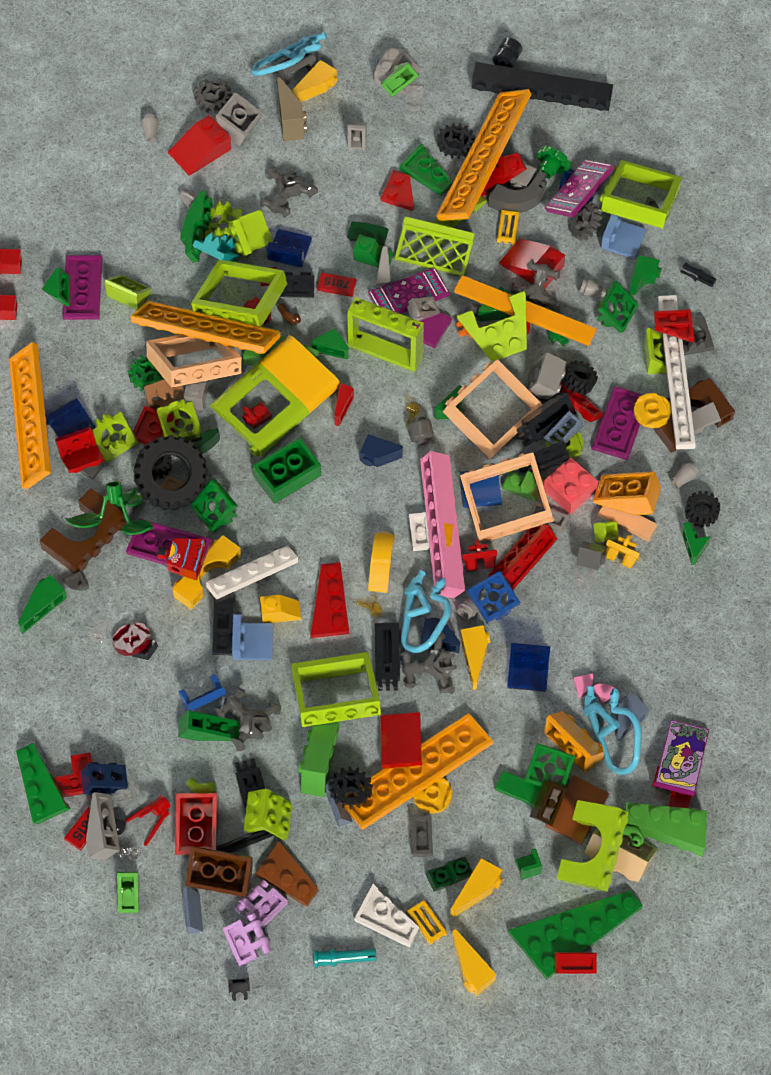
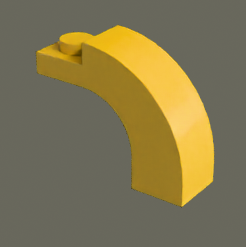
(381, 561)

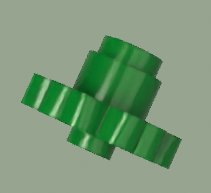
(552, 161)

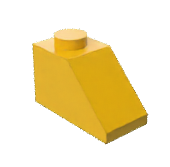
(279, 609)

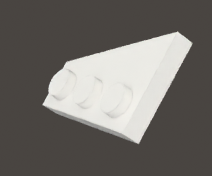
(385, 918)

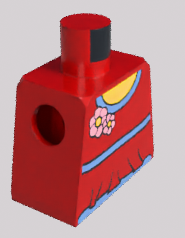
(184, 556)

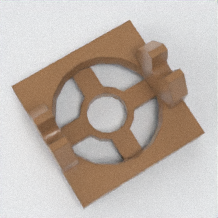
(162, 389)

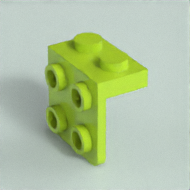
(249, 232)
(268, 812)

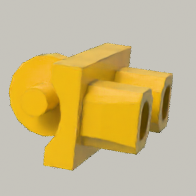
(615, 548)

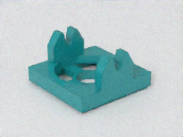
(218, 248)

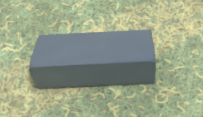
(341, 815)
(192, 911)

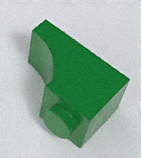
(368, 251)
(645, 272)

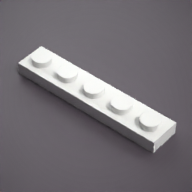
(252, 572)

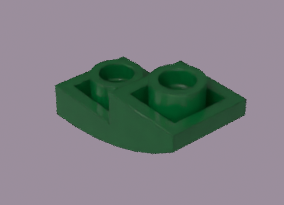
(369, 230)
(208, 440)
(449, 874)

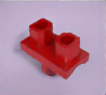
(488, 557)

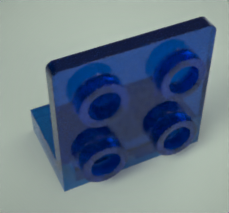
(289, 248)
(69, 419)
(528, 667)

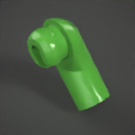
(634, 834)

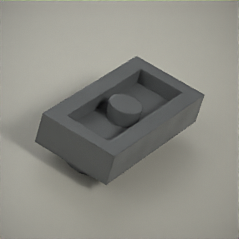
(421, 836)

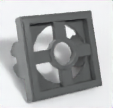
(307, 61)
(700, 346)

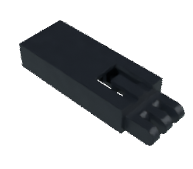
(547, 416)
(387, 651)
(247, 774)

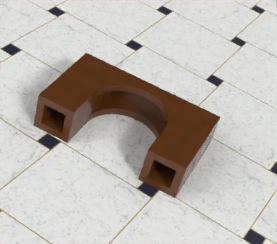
(700, 395)
(77, 554)

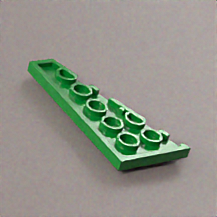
(573, 929)

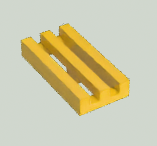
(506, 239)
(436, 936)

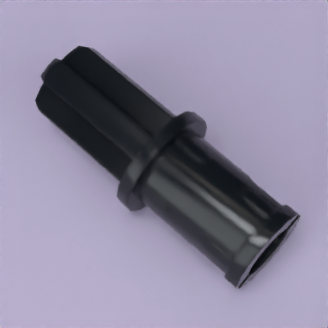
(697, 274)

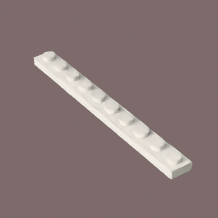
(677, 382)

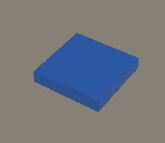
(485, 492)

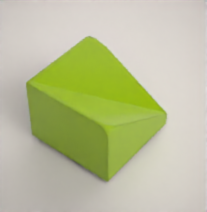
(605, 531)

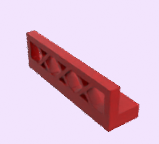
(526, 556)

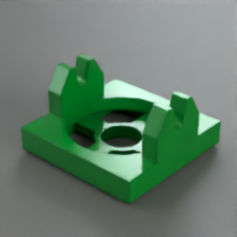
(629, 307)
(211, 488)
(540, 750)

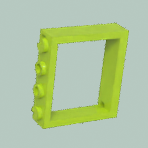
(635, 210)
(274, 277)
(381, 348)
(331, 668)

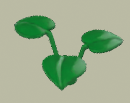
(115, 496)

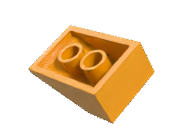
(629, 492)

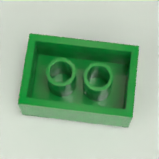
(287, 470)

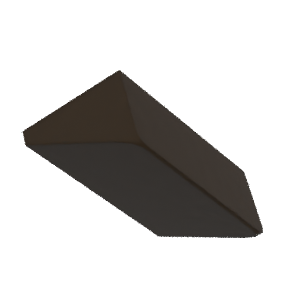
(548, 802)

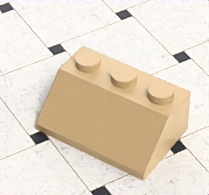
(631, 860)

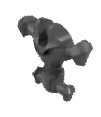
(289, 186)
(536, 292)
(437, 664)
(252, 722)

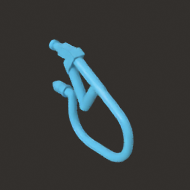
(295, 52)
(413, 590)
(592, 707)

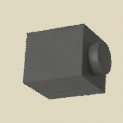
(591, 555)

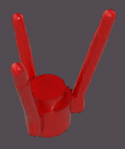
(157, 807)

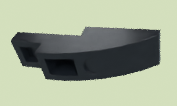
(222, 625)

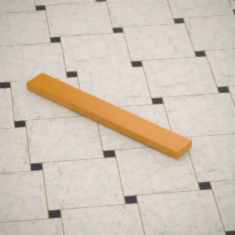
(534, 313)

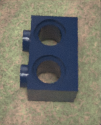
(104, 782)

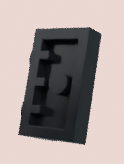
(299, 285)

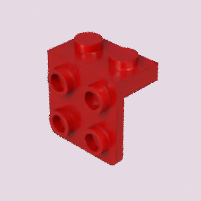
(79, 450)

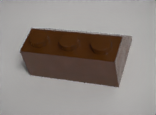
(219, 871)

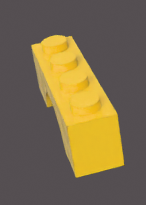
(221, 554)

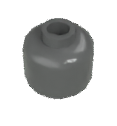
(420, 430)

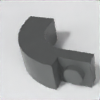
(518, 200)

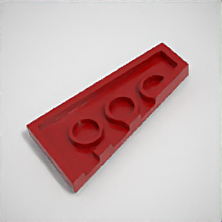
(330, 606)

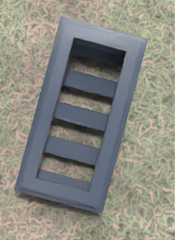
(578, 425)

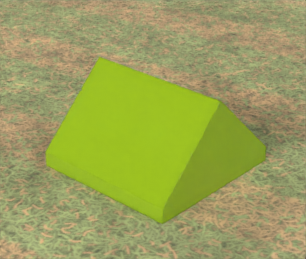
(127, 291)
(654, 352)

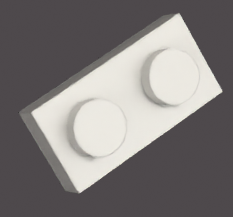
(419, 531)

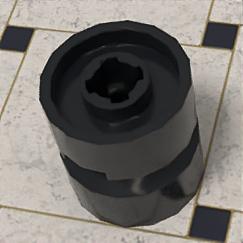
(507, 53)

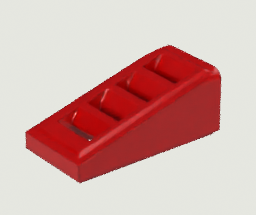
(344, 400)

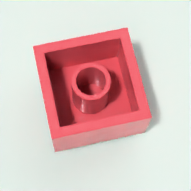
(570, 485)

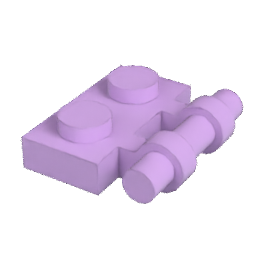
(266, 908)
(241, 942)

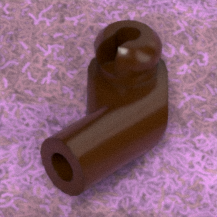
(287, 315)

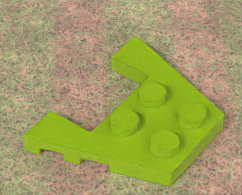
(503, 336)

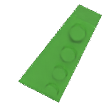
(318, 758)
(670, 825)

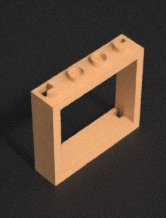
(181, 344)
(469, 429)
(513, 526)

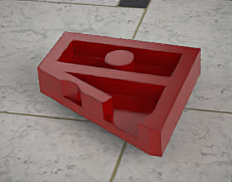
(399, 191)
(675, 323)

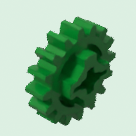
(145, 371)

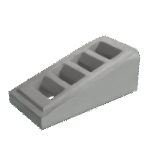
(383, 275)

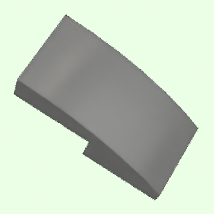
(704, 417)

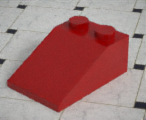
(200, 145)
(525, 250)
(196, 821)

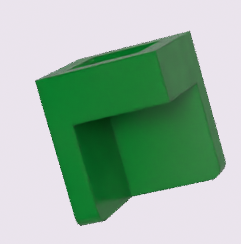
(529, 865)

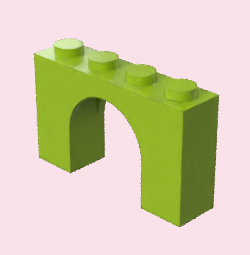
(597, 872)

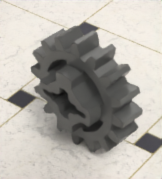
(212, 95)
(586, 221)

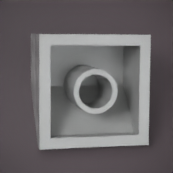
(390, 59)
(238, 118)
(546, 376)

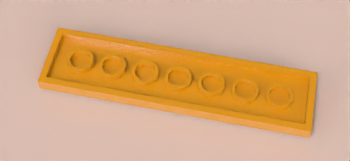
(205, 327)
(29, 416)
(439, 757)

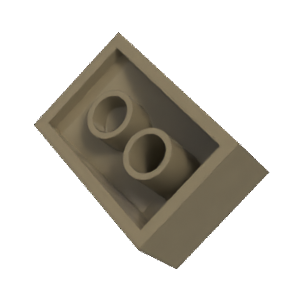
(291, 113)

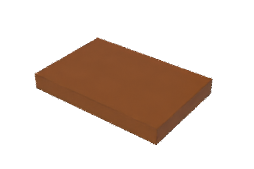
(576, 790)

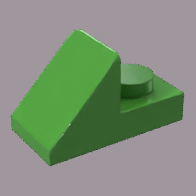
(399, 79)
(522, 485)
(128, 892)

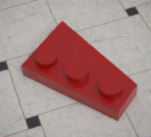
(505, 170)

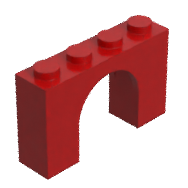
(9, 264)

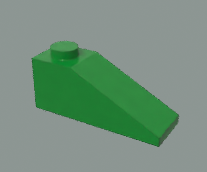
(43, 600)
(207, 727)

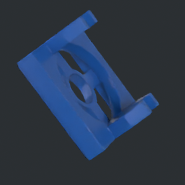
(488, 615)
(190, 705)

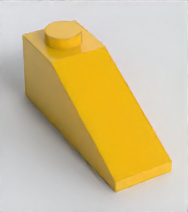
(316, 82)
(474, 645)
(479, 885)
(474, 970)

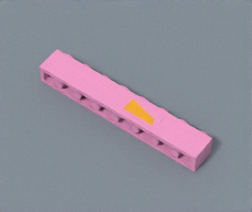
(442, 523)

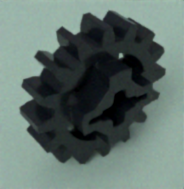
(455, 140)
(351, 791)

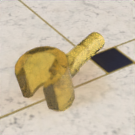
(414, 410)
(374, 607)

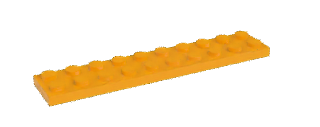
(483, 155)

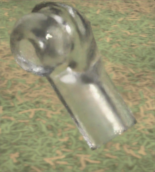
(128, 854)

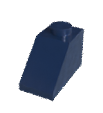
(379, 451)
(449, 643)

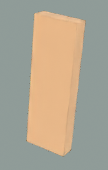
(632, 523)

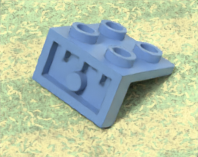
(622, 237)
(251, 640)

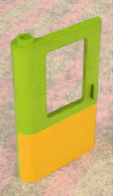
(296, 376)

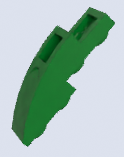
(196, 222)

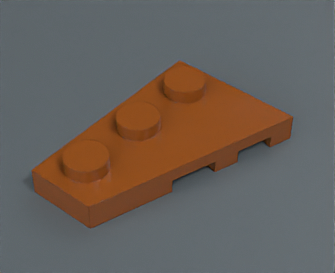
(287, 875)

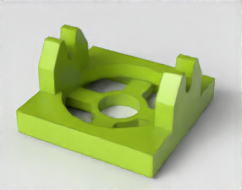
(222, 210)
(173, 407)
(120, 445)

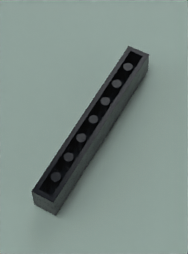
(543, 86)

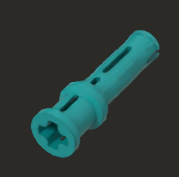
(334, 957)

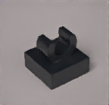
(239, 985)

